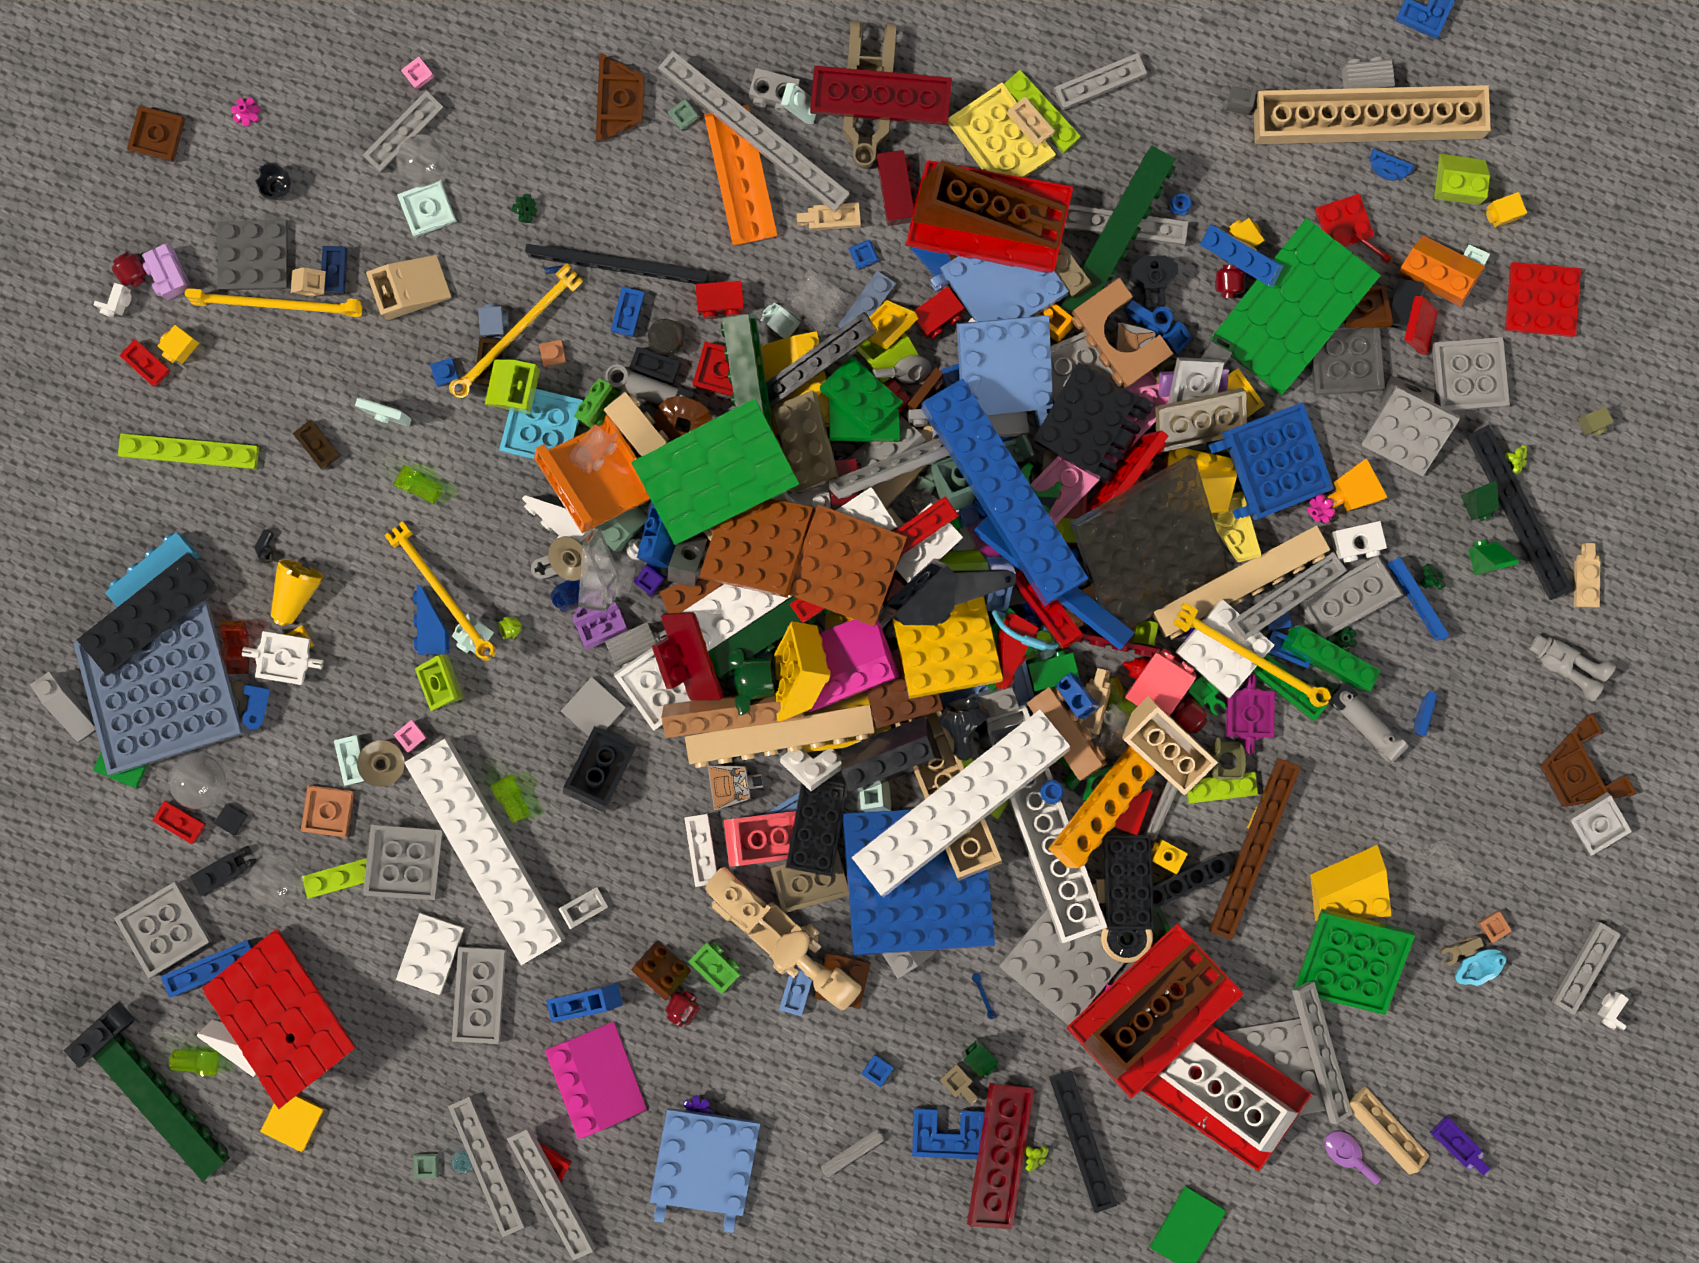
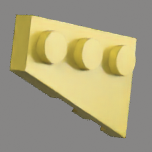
(1237, 533)

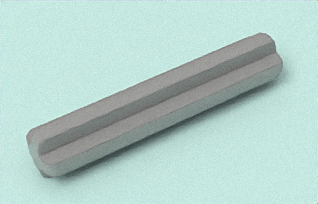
(1161, 810)
(852, 1153)

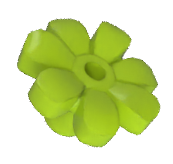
(1518, 458)
(1035, 1157)

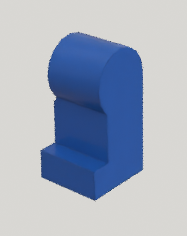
(1077, 696)
(256, 705)

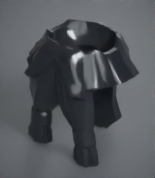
(961, 720)

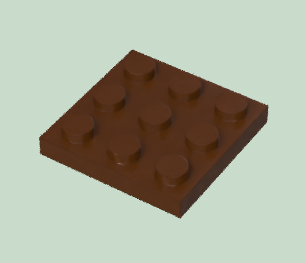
(892, 703)

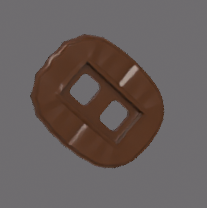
(682, 407)

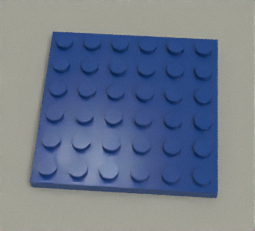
(921, 913)

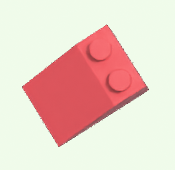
(758, 838)

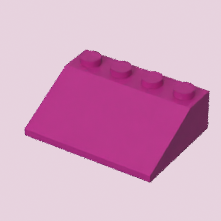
(856, 661)
(595, 1079)

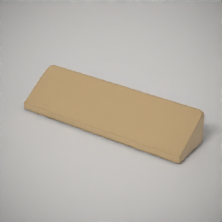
(1388, 1131)

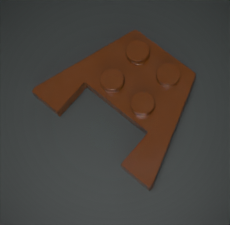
(1573, 773)

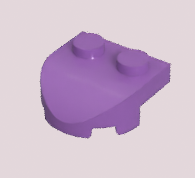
(599, 626)

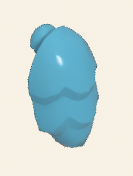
(1480, 967)

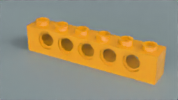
(1107, 791)

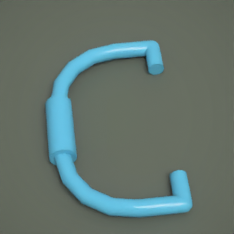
(1026, 640)

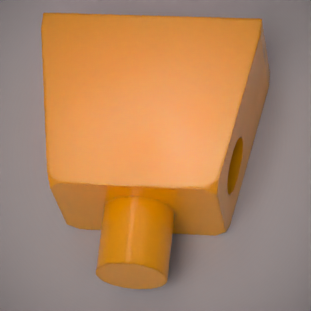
(1357, 488)

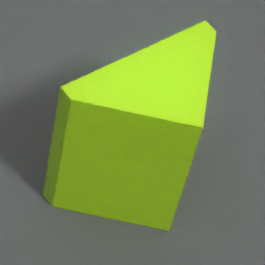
(439, 682)

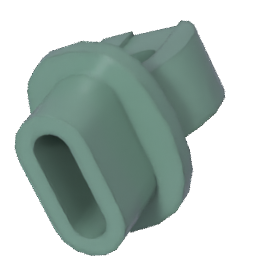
(926, 481)

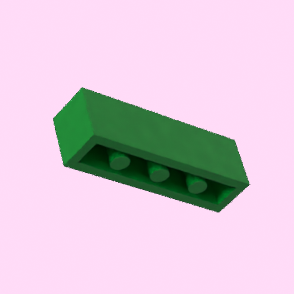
(1330, 658)

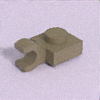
(1464, 947)
(957, 1082)

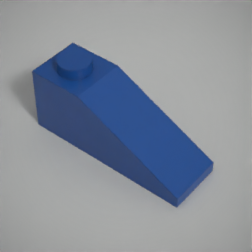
(585, 1002)

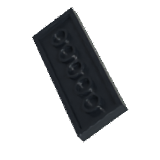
(147, 614)

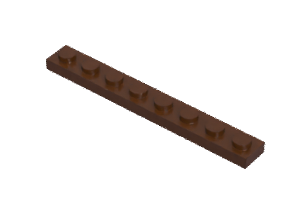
(1254, 848)

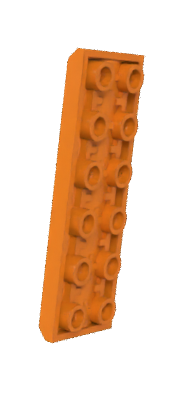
(741, 184)

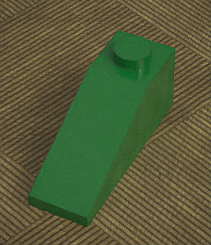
(1490, 557)

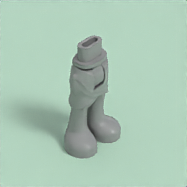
(1560, 658)

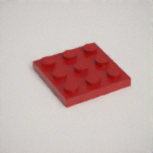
(1542, 299)

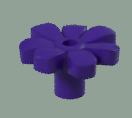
(697, 1105)

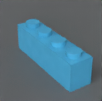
(156, 561)

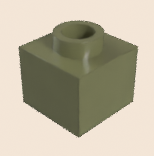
(1596, 421)

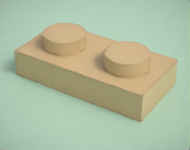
(1030, 122)

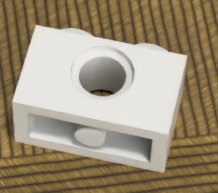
(1372, 539)

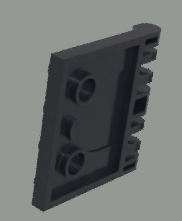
(1089, 420)

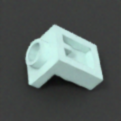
(779, 320)

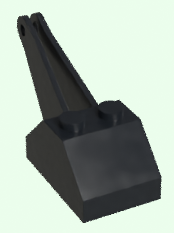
(937, 589)

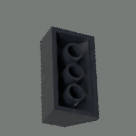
(889, 755)

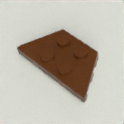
(619, 98)

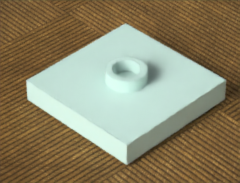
(383, 413)

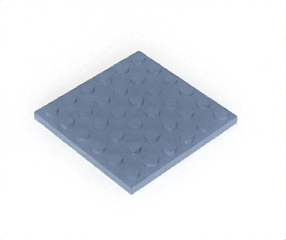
(163, 697)

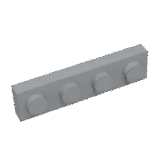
(1100, 81)
(407, 125)
(1585, 968)

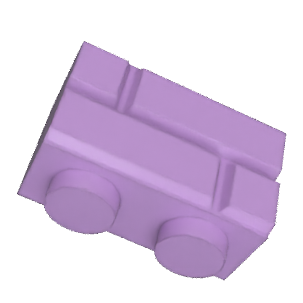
(166, 272)

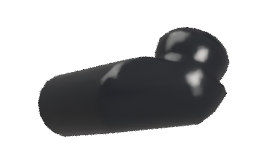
(263, 548)

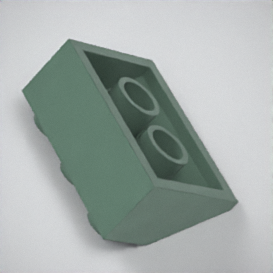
(951, 483)
(623, 528)

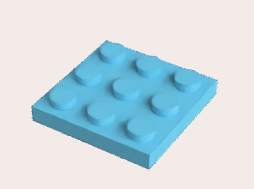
(548, 424)

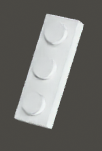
(701, 848)

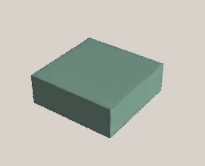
(683, 114)
(425, 1165)

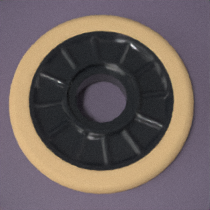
(1126, 952)

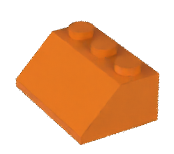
(1441, 270)

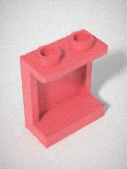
(1163, 681)

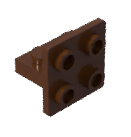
(661, 970)

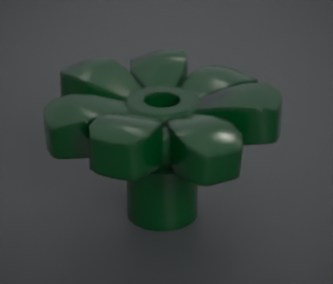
(525, 208)
(1432, 577)
(1344, 638)

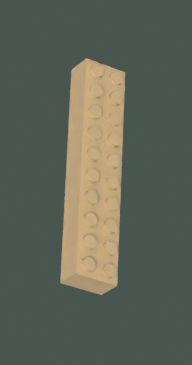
(1371, 114)

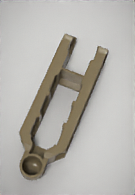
(865, 147)

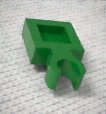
(1203, 692)

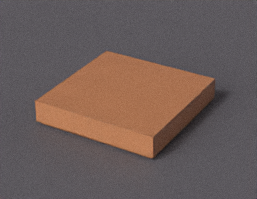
(327, 811)

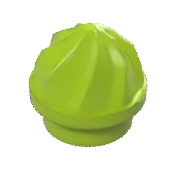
(509, 627)

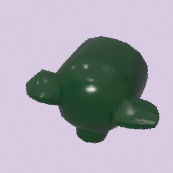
(752, 679)

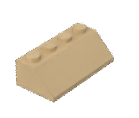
(1167, 746)

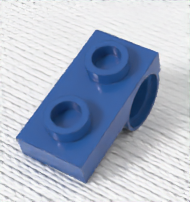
(1137, 314)

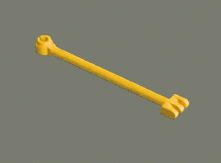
(565, 281)
(199, 298)
(402, 539)
(1190, 620)

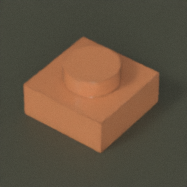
(552, 353)
(1494, 926)

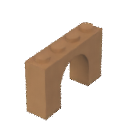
(1092, 318)

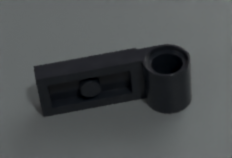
(99, 1034)

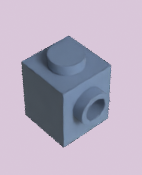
(493, 321)

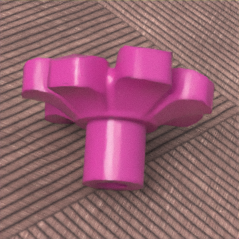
(245, 111)
(1321, 509)

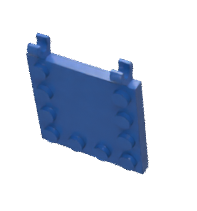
(1276, 461)

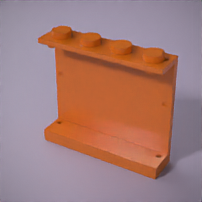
(603, 493)

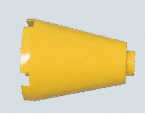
(292, 590)

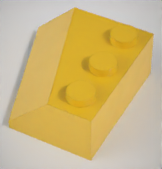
(1216, 474)
(800, 668)
(1353, 886)

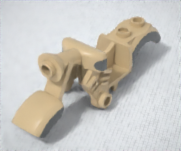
(779, 936)

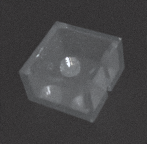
(816, 301)

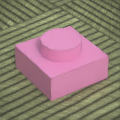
(417, 73)
(410, 736)

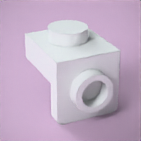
(118, 300)
(1612, 1006)

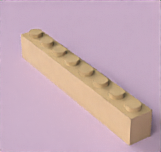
(637, 427)
(1246, 579)
(770, 737)

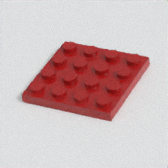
(1135, 462)

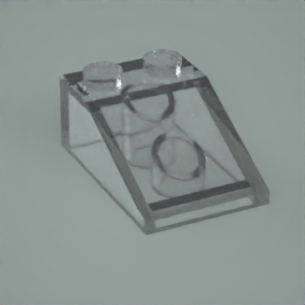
(598, 574)

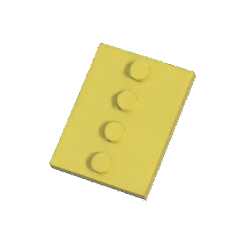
(995, 138)

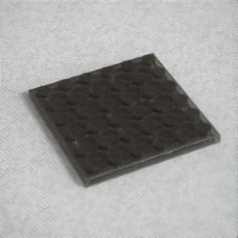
(1151, 543)

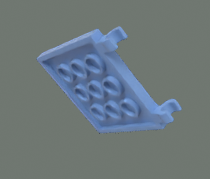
(999, 290)
(1008, 364)
(704, 1164)

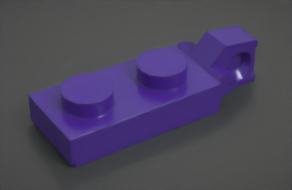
(1459, 1145)

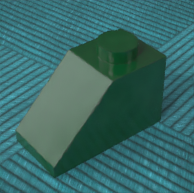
(1482, 501)
(980, 1058)

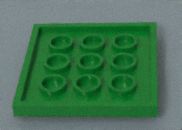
(1355, 960)

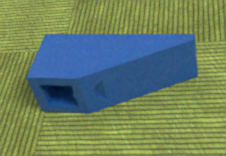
(656, 544)
(431, 630)

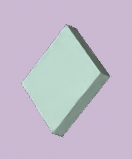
(426, 209)

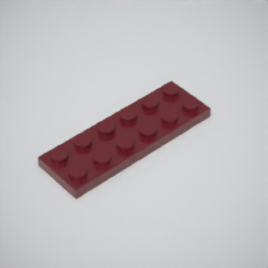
(880, 95)
(1000, 1156)

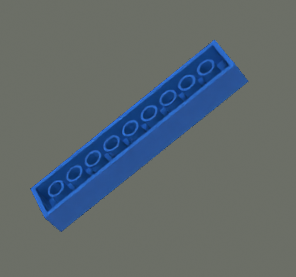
(1004, 492)

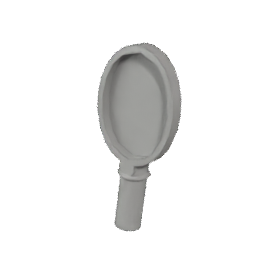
(908, 370)

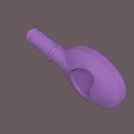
(1347, 1153)

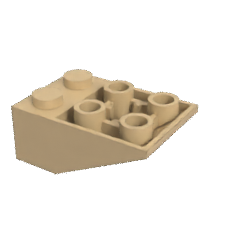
(408, 286)

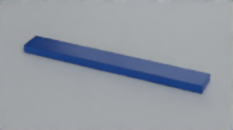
(1075, 600)

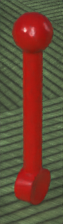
(1385, 257)

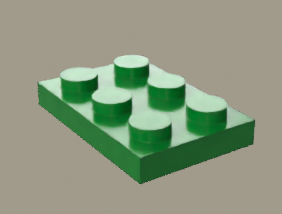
(861, 395)

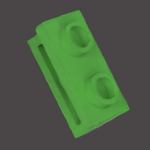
(599, 397)
(715, 966)

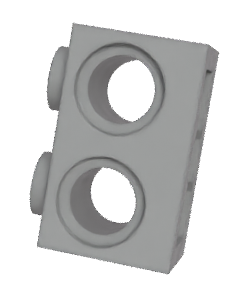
(776, 85)

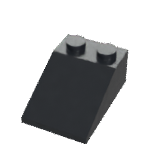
(599, 769)

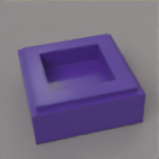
(649, 579)

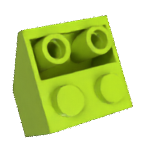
(512, 385)

